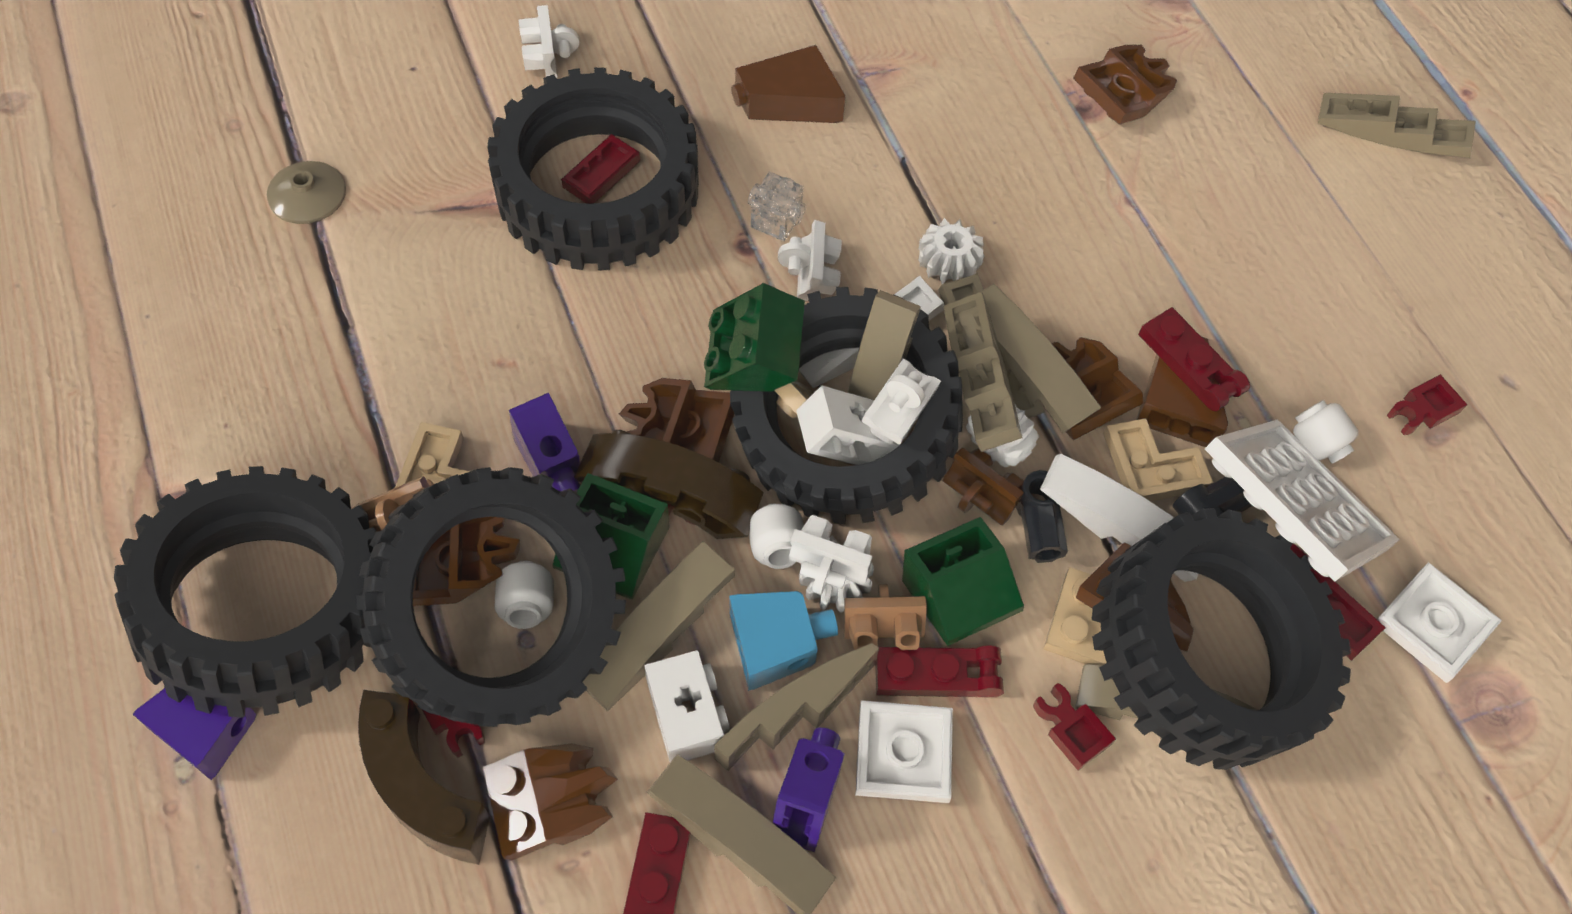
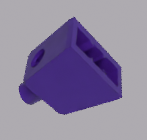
(545, 442)
(195, 735)
(809, 787)

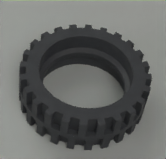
(585, 107)
(869, 487)
(227, 515)
(1286, 606)
(589, 609)

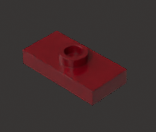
(600, 169)

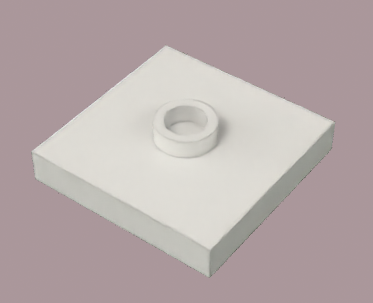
(1438, 622)
(904, 751)

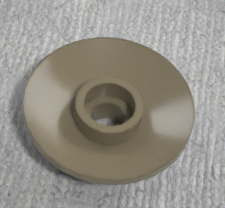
(306, 192)

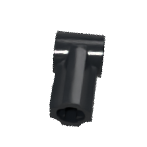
(1221, 495)
(1041, 521)

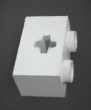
(835, 428)
(678, 681)

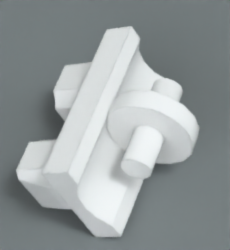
(560, 41)
(807, 258)
(900, 403)
(828, 560)

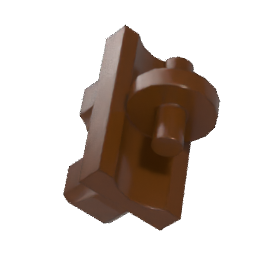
(982, 486)

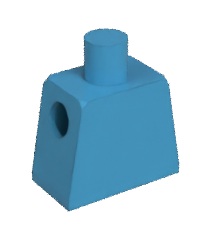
(777, 634)

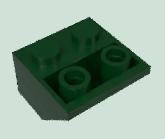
(755, 341)
(633, 522)
(963, 580)

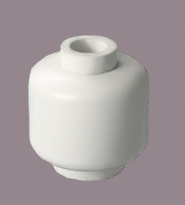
(1326, 431)
(771, 534)
(524, 594)

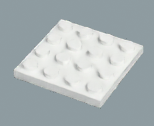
(1302, 498)

